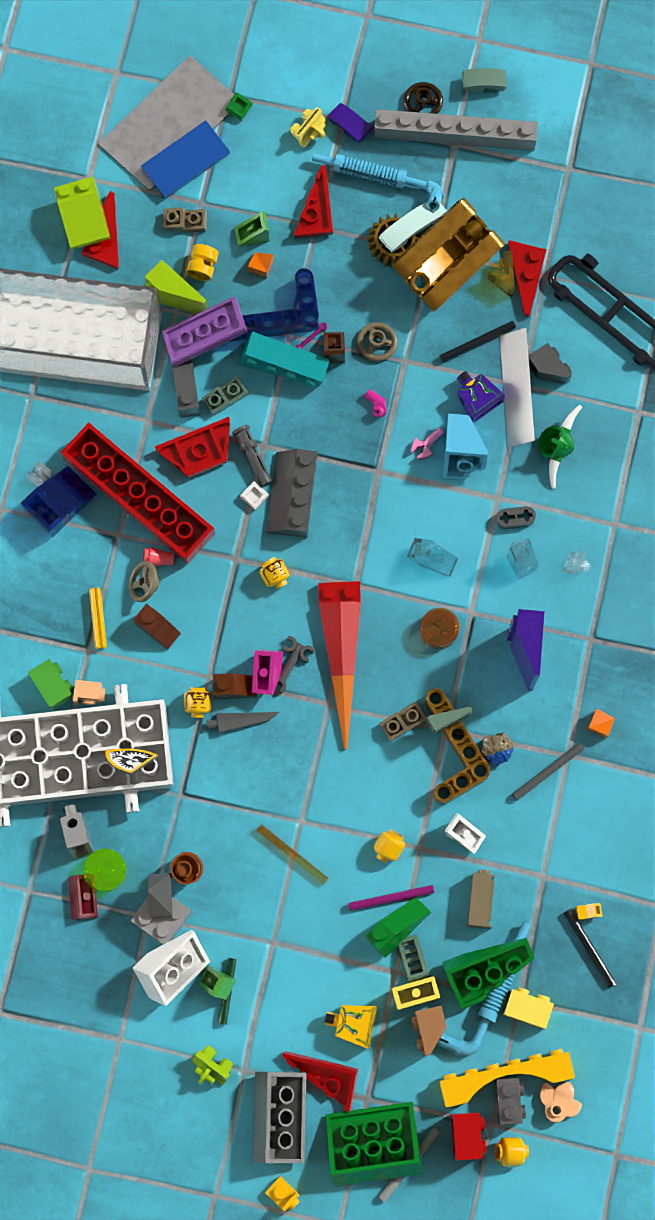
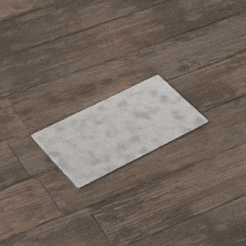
(166, 115)

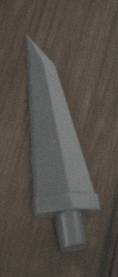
(232, 721)

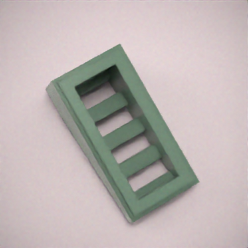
(444, 720)
(419, 976)

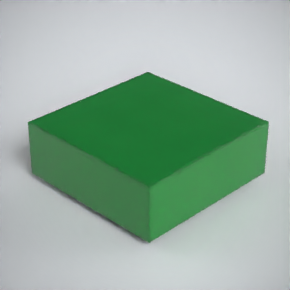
(239, 106)

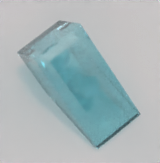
(432, 556)

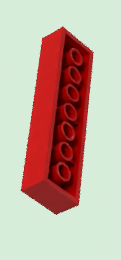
(138, 493)

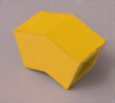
(588, 911)

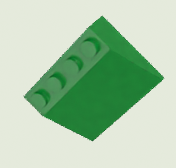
(373, 1144)

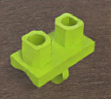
(209, 1069)

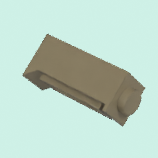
(481, 899)

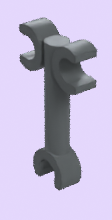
(296, 651)

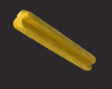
(97, 618)

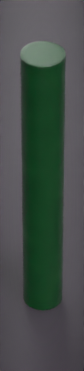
(225, 1004)

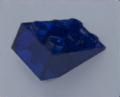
(58, 500)

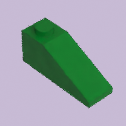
(397, 926)

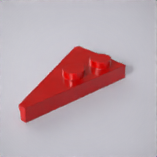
(316, 216)
(107, 250)
(527, 267)
(333, 1078)

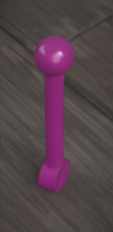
(322, 327)

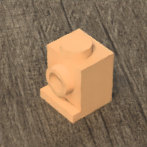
(88, 692)

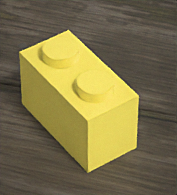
(415, 993)
(528, 1008)

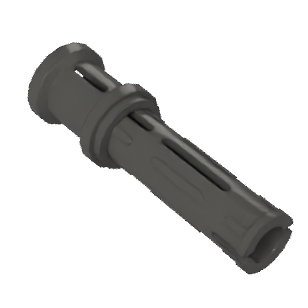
(248, 447)

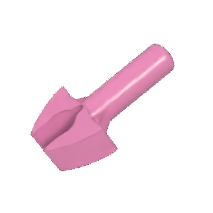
(426, 444)

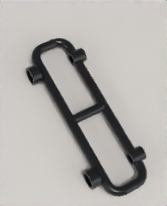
(587, 265)

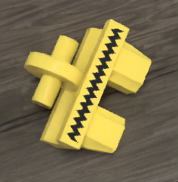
(311, 128)

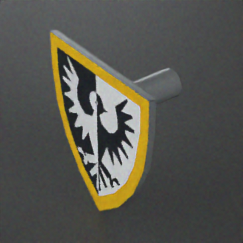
(129, 761)

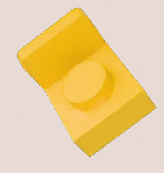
(283, 1194)

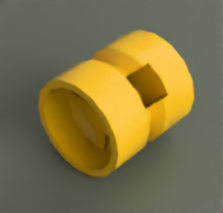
(202, 262)

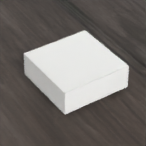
(254, 496)

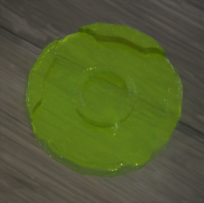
(104, 870)

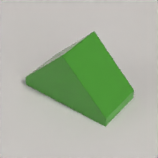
(252, 230)
(216, 983)

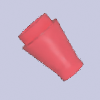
(158, 557)

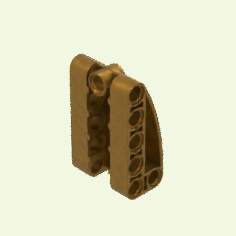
(448, 254)

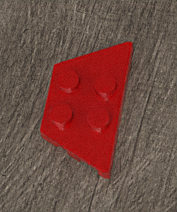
(198, 449)

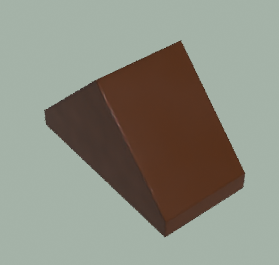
(334, 347)

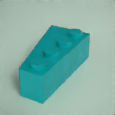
(283, 360)

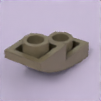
(185, 220)
(403, 721)

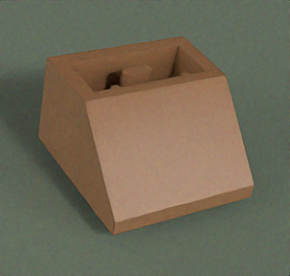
(430, 1027)

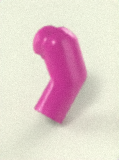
(379, 403)

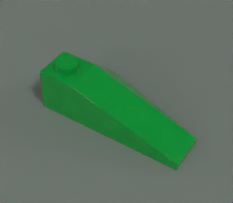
(481, 971)

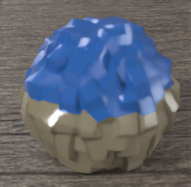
(497, 748)

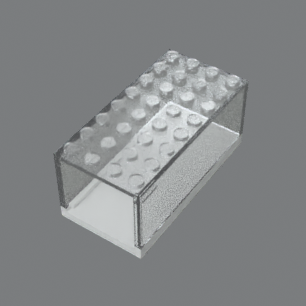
(78, 329)

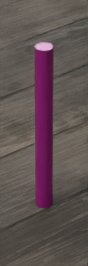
(393, 897)

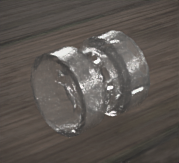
(39, 474)

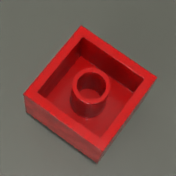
(467, 1136)

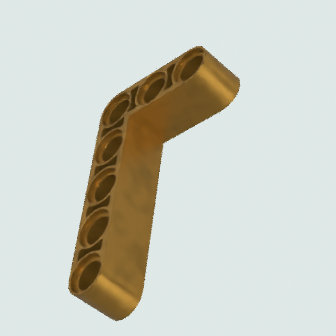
(458, 746)

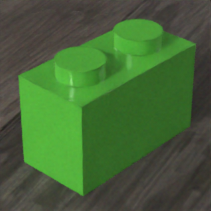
(50, 684)

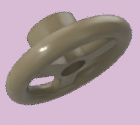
(377, 334)
(147, 581)

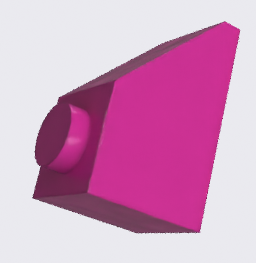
(266, 671)

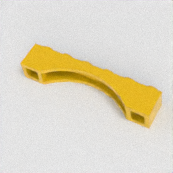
(551, 1068)

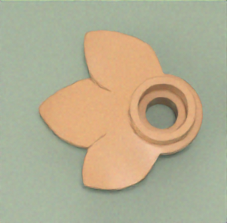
(559, 1098)

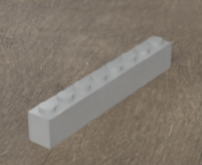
(455, 129)

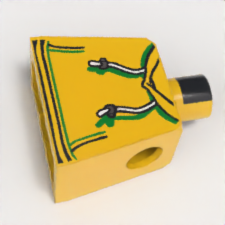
(353, 1023)

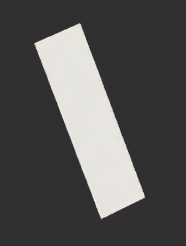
(517, 388)

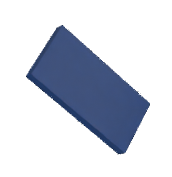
(185, 159)

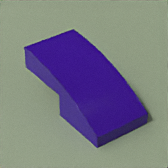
(350, 122)

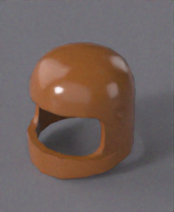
(185, 868)

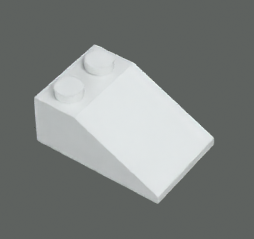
(171, 967)

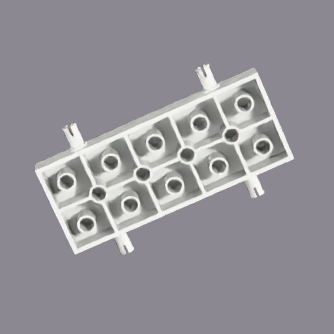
(65, 757)

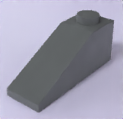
(186, 389)

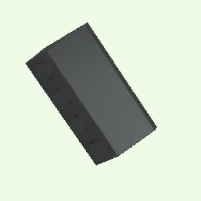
(292, 492)
(279, 1117)

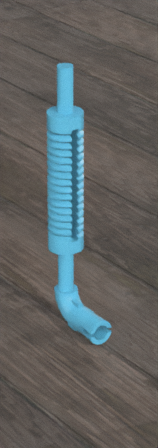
(382, 174)
(487, 1012)

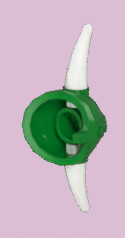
(557, 443)

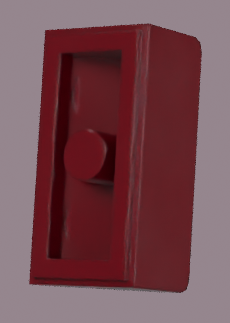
(82, 898)

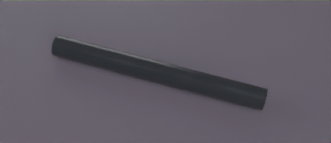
(477, 341)
(590, 948)

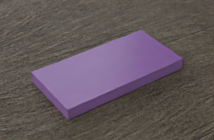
(204, 331)

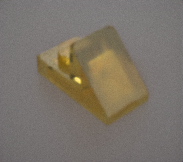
(505, 277)

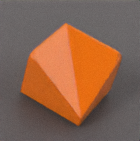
(261, 264)
(601, 723)

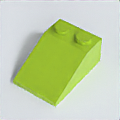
(82, 212)
(174, 289)

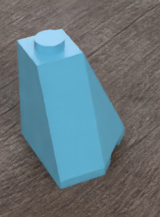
(463, 448)

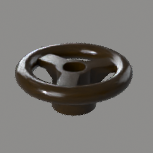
(422, 90)

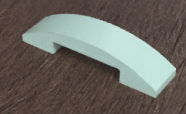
(410, 225)

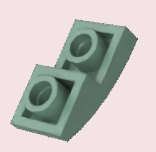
(483, 78)
(225, 396)

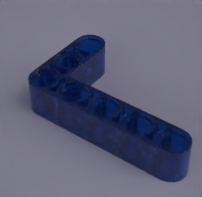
(297, 314)

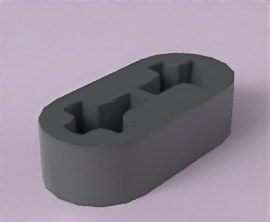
(516, 522)

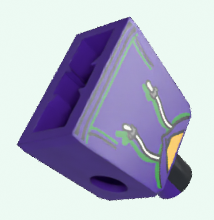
(478, 395)

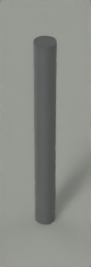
(548, 771)

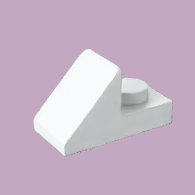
(464, 833)

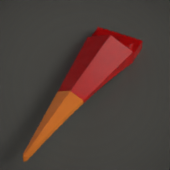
(340, 620)

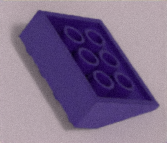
(526, 643)

